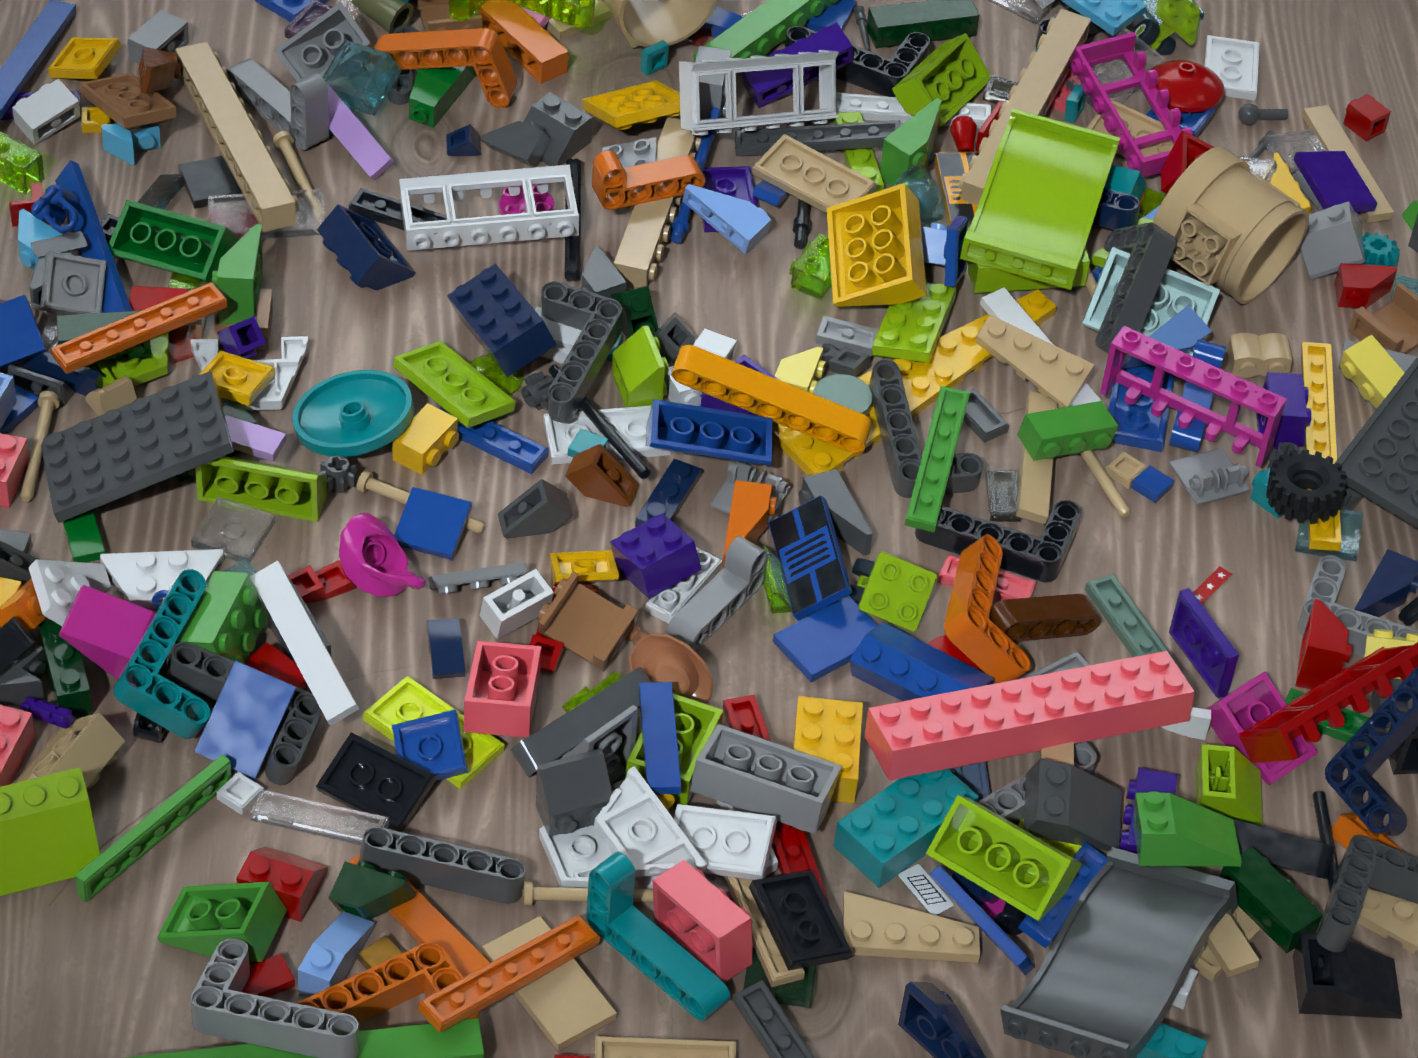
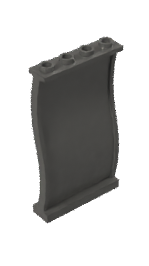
(1119, 958)

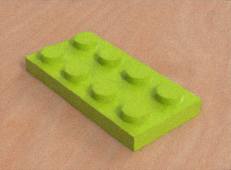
(915, 327)
(454, 384)

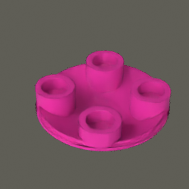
(516, 204)

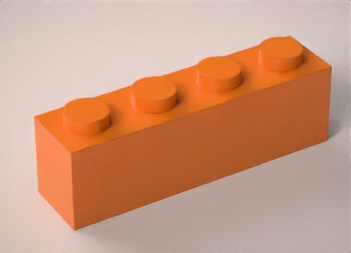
(525, 39)

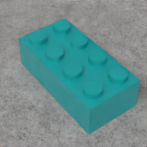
(898, 824)

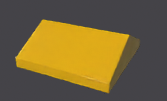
(590, 565)

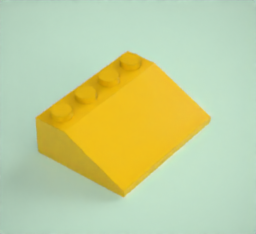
(877, 249)

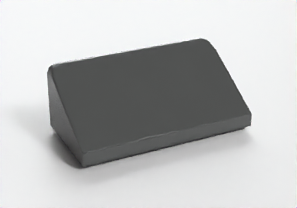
(37, 383)

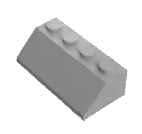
(765, 778)

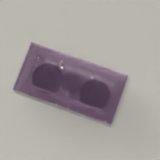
(308, 15)

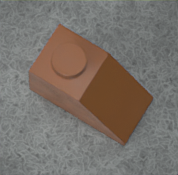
(601, 477)

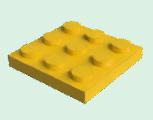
(634, 104)

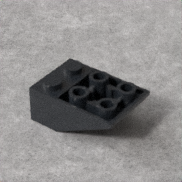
(1344, 982)

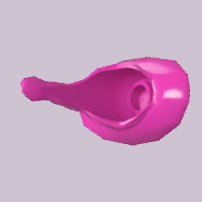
(375, 558)

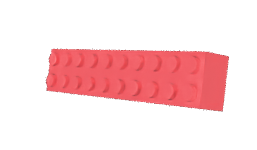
(1028, 715)

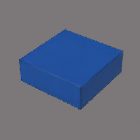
(769, 193)
(1152, 483)

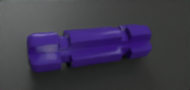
(48, 712)

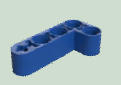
(1191, 437)

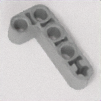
(722, 596)

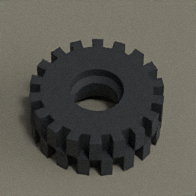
(1306, 471)

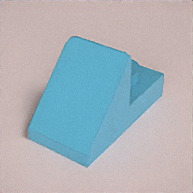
(124, 142)

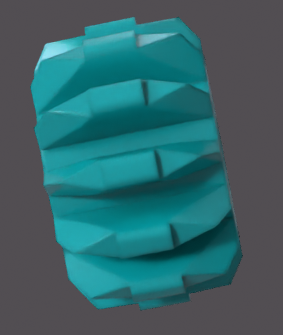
(1380, 250)

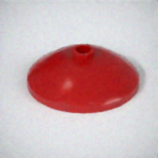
(1189, 85)

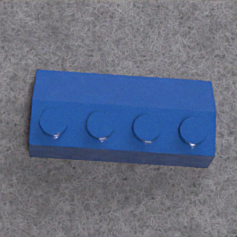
(709, 432)
(909, 666)

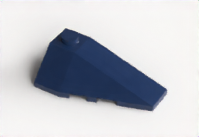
(936, 1023)

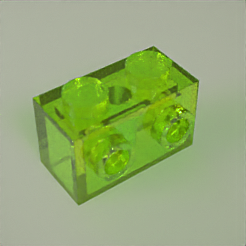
(19, 164)
(812, 270)

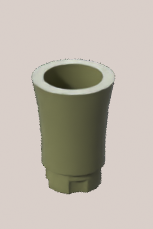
(386, 13)

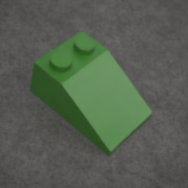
(910, 143)
(241, 277)
(1182, 833)
(225, 911)

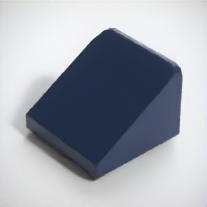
(463, 142)

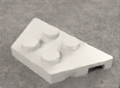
(145, 573)
(644, 829)

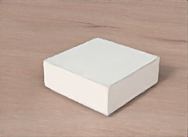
(239, 793)

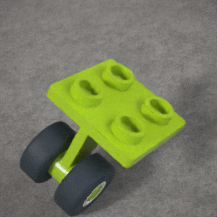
(1178, 17)
(892, 589)

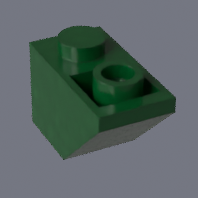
(636, 310)
(368, 892)

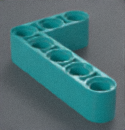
(152, 686)
(645, 944)

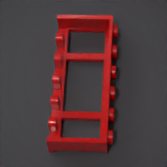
(1272, 736)

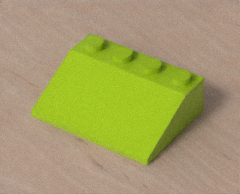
(45, 831)

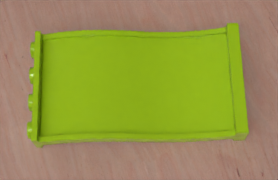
(1040, 199)

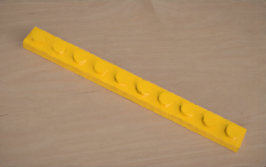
(1321, 433)

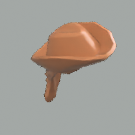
(671, 661)

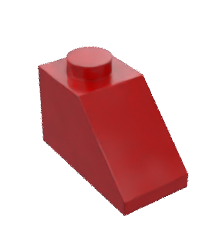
(1362, 284)

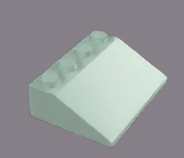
(1172, 296)

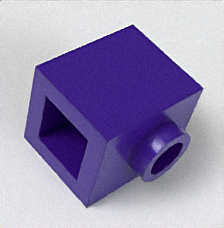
(242, 338)

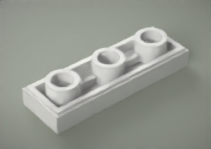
(673, 599)

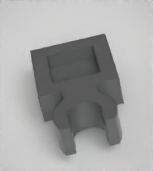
(845, 361)

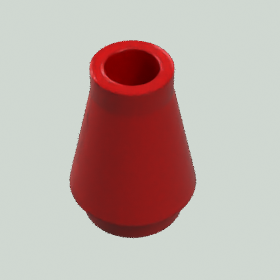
(964, 133)

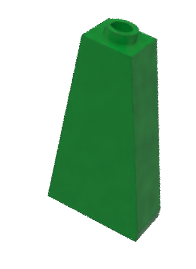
(437, 91)

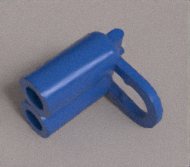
(53, 206)

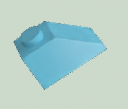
(31, 230)

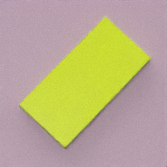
(412, 701)

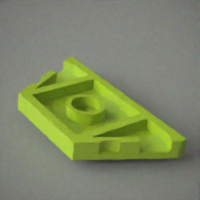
(137, 369)

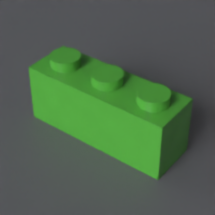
(1067, 430)

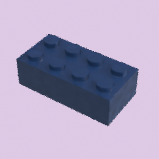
(501, 320)

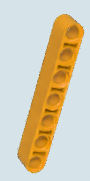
(771, 398)

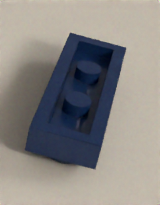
(670, 492)

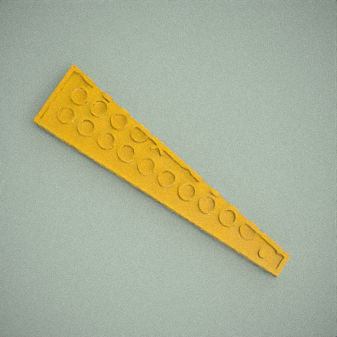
(950, 363)

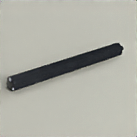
(572, 243)

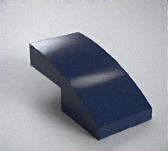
(445, 648)

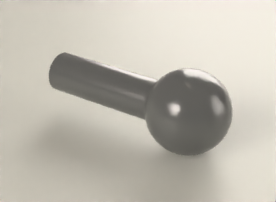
(1250, 114)

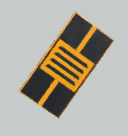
(950, 169)

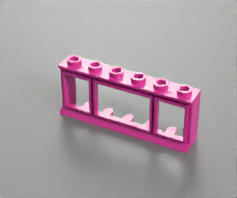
(1110, 50)
(1201, 374)

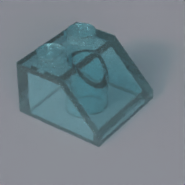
(362, 76)

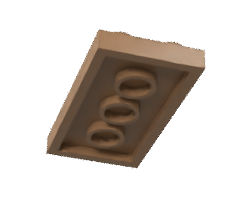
(123, 102)

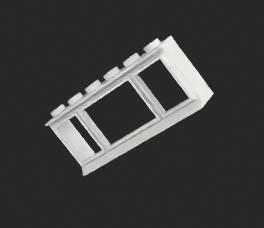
(690, 103)
(489, 229)

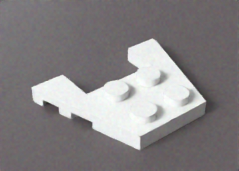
(275, 393)
(59, 584)
(580, 852)

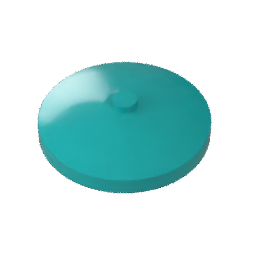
(353, 413)

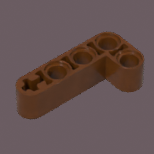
(1045, 617)

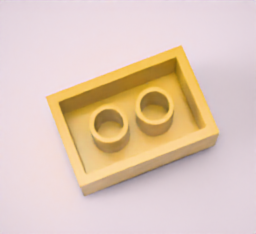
(832, 733)

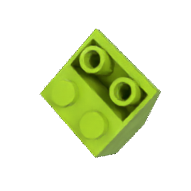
(640, 369)
(1228, 784)

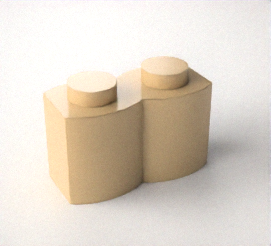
(1257, 355)

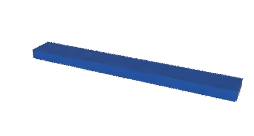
(32, 50)
(97, 247)

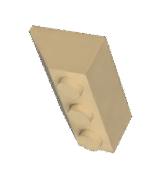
(85, 744)

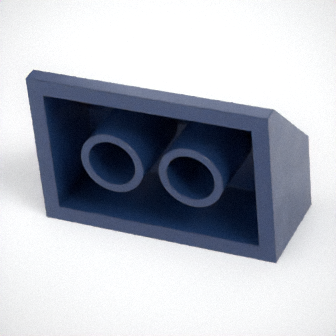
(363, 249)

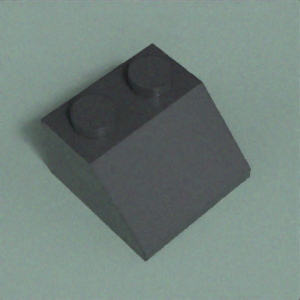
(565, 126)
(572, 791)

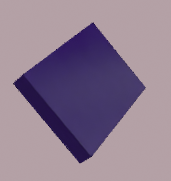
(1334, 180)
(729, 181)
(1203, 643)

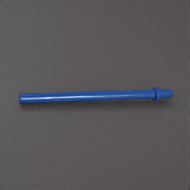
(680, 224)

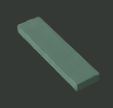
(1124, 616)

